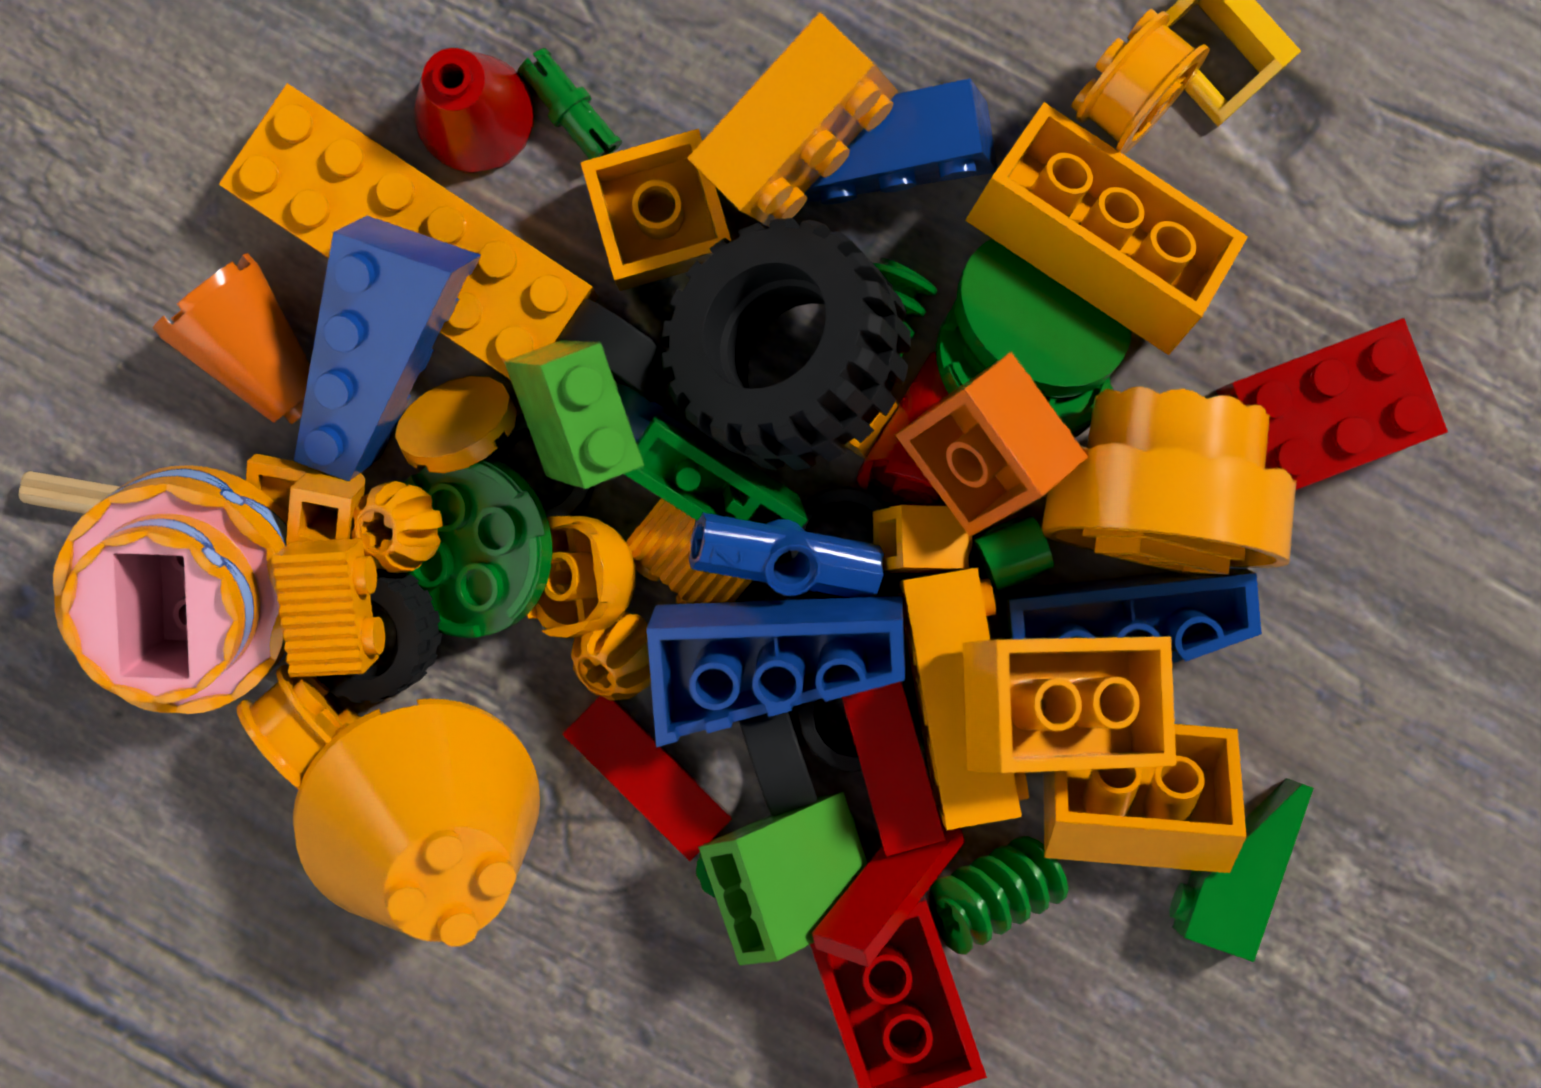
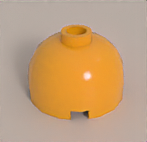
(588, 578)

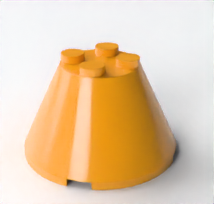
(419, 818)

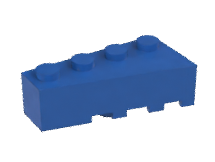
(923, 140)
(373, 337)
(1191, 608)
(766, 656)

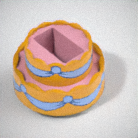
(174, 589)

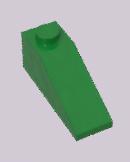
(709, 480)
(1235, 906)

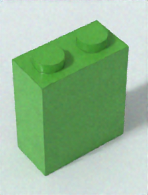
(574, 412)
(783, 876)

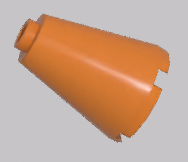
(242, 340)

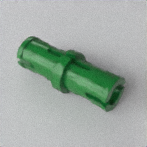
(568, 105)

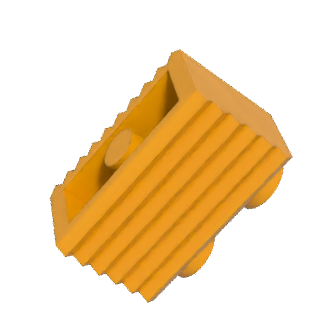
(663, 552)
(327, 607)

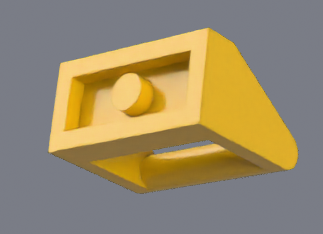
(1253, 35)

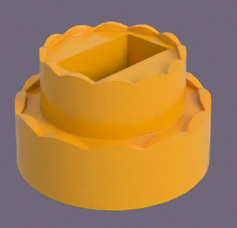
(1176, 485)

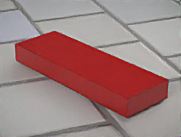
(893, 768)
(647, 776)
(882, 899)

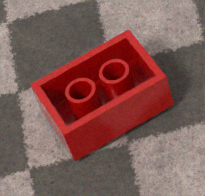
(1344, 404)
(902, 1012)

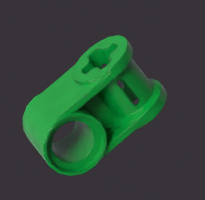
(1013, 552)

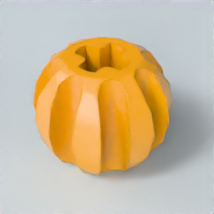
(397, 526)
(614, 659)

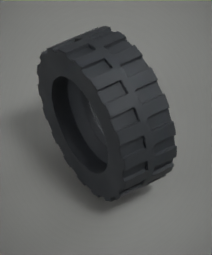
(414, 647)

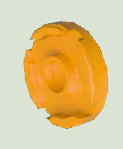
(455, 424)

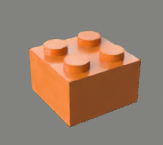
(992, 445)

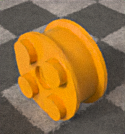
(1139, 80)
(293, 722)

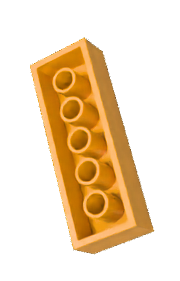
(322, 174)

